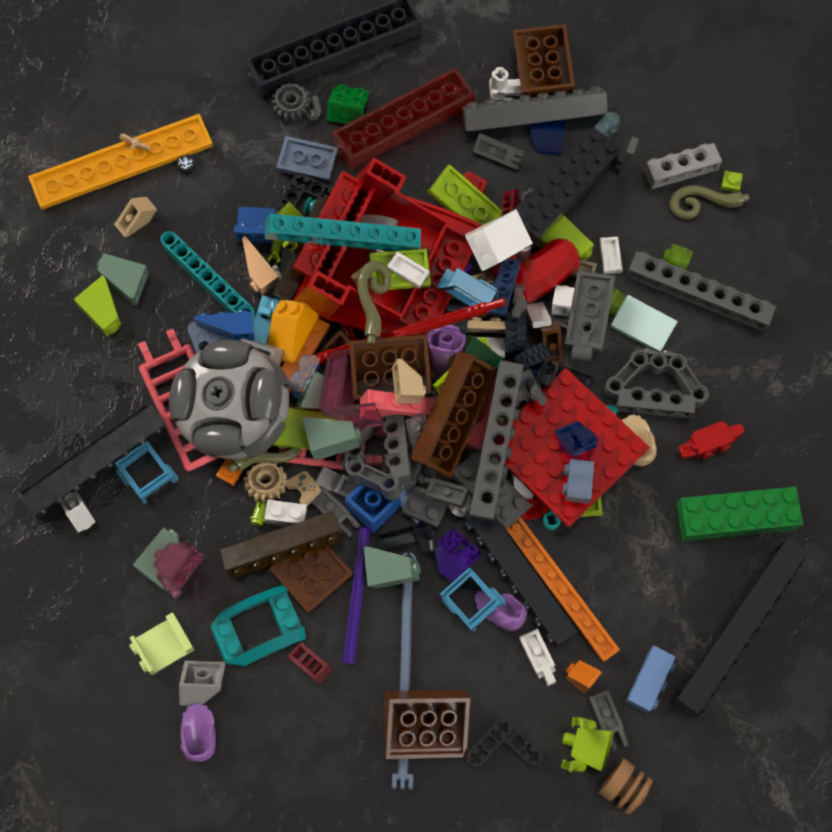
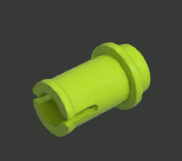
(259, 514)

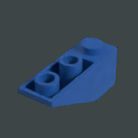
(228, 324)

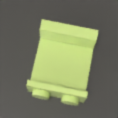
(161, 645)

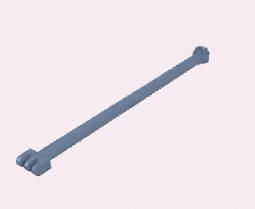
(405, 671)

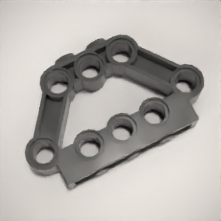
(683, 377)
(368, 476)

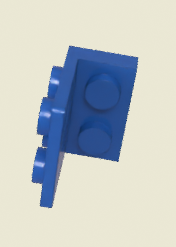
(252, 224)

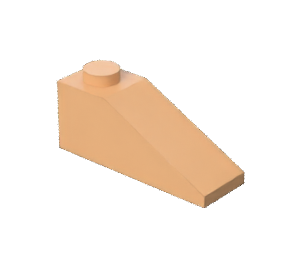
(261, 274)

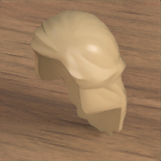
(642, 430)

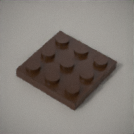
(312, 576)

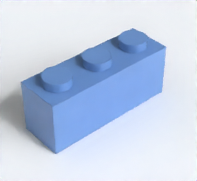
(651, 680)

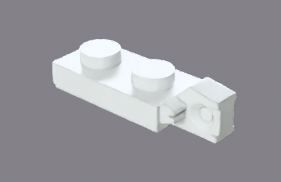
(538, 656)

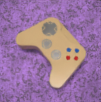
(306, 485)

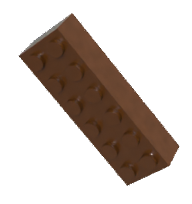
(454, 414)

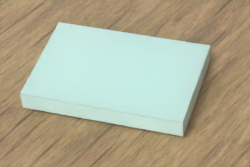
(643, 324)

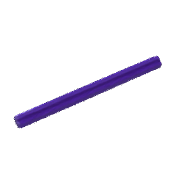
(356, 597)

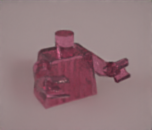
(176, 565)

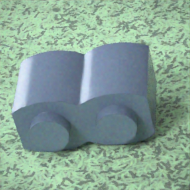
(579, 481)

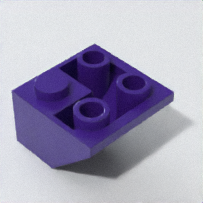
(455, 555)

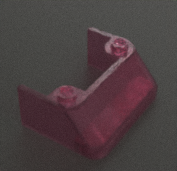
(338, 397)

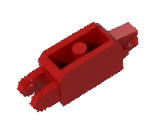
(710, 439)

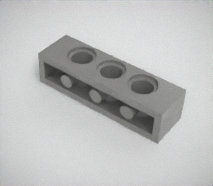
(658, 177)

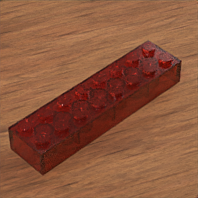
(402, 118)

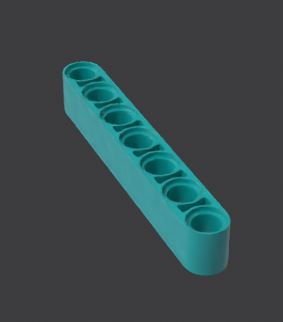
(202, 272)

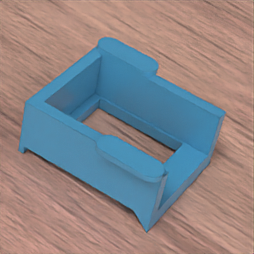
(466, 287)
(122, 463)
(496, 599)

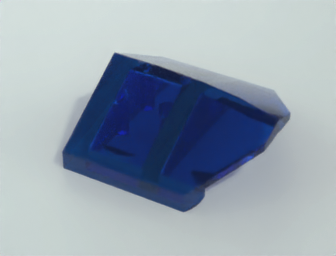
(548, 136)
(576, 438)

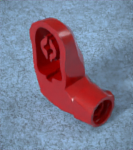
(545, 268)

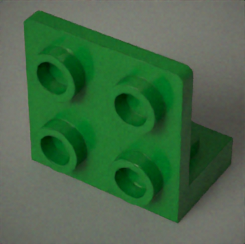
(346, 104)

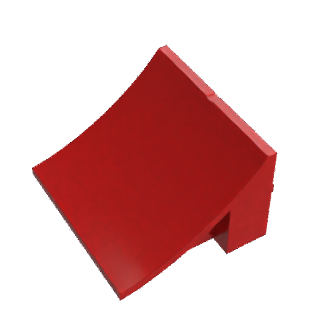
(376, 192)

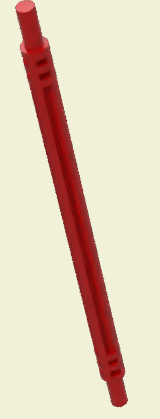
(429, 324)

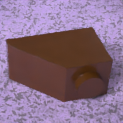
(552, 337)

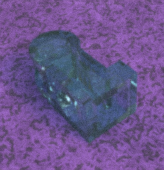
(608, 124)

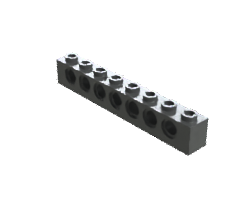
(703, 299)
(506, 372)

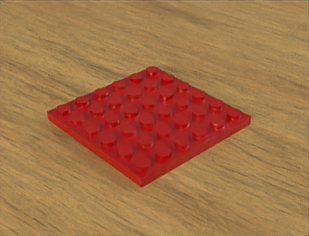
(540, 460)

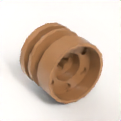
(625, 786)

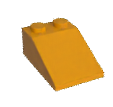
(290, 327)

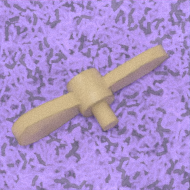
(134, 142)

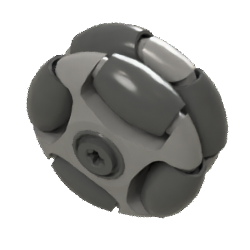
(230, 400)

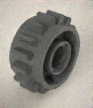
(289, 93)

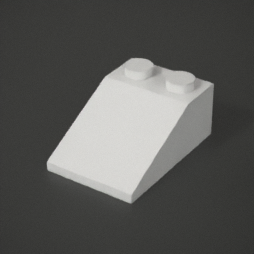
(498, 239)

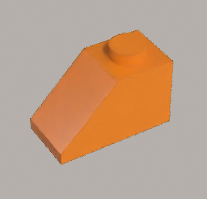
(582, 675)

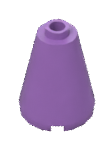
(443, 347)

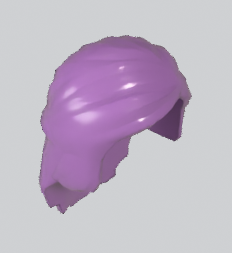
(509, 616)
(198, 733)

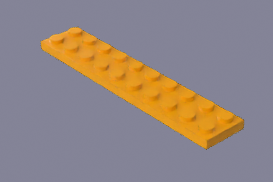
(119, 162)

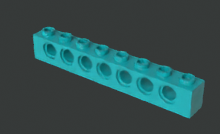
(341, 233)

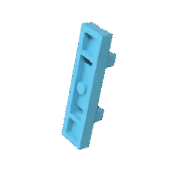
(262, 325)

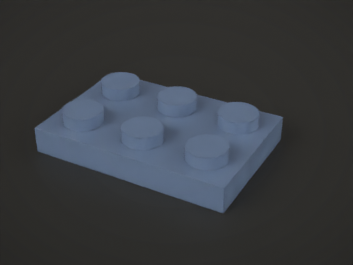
(307, 158)

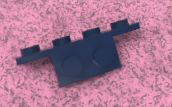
(505, 284)

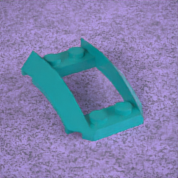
(285, 618)

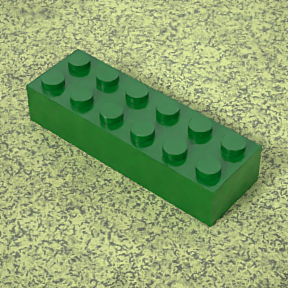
(739, 513)

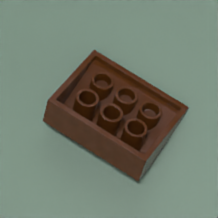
(544, 60)
(373, 363)
(426, 724)

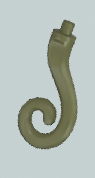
(725, 200)
(373, 320)
(265, 457)

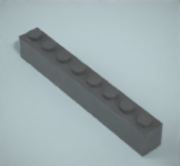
(534, 109)

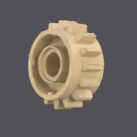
(269, 490)

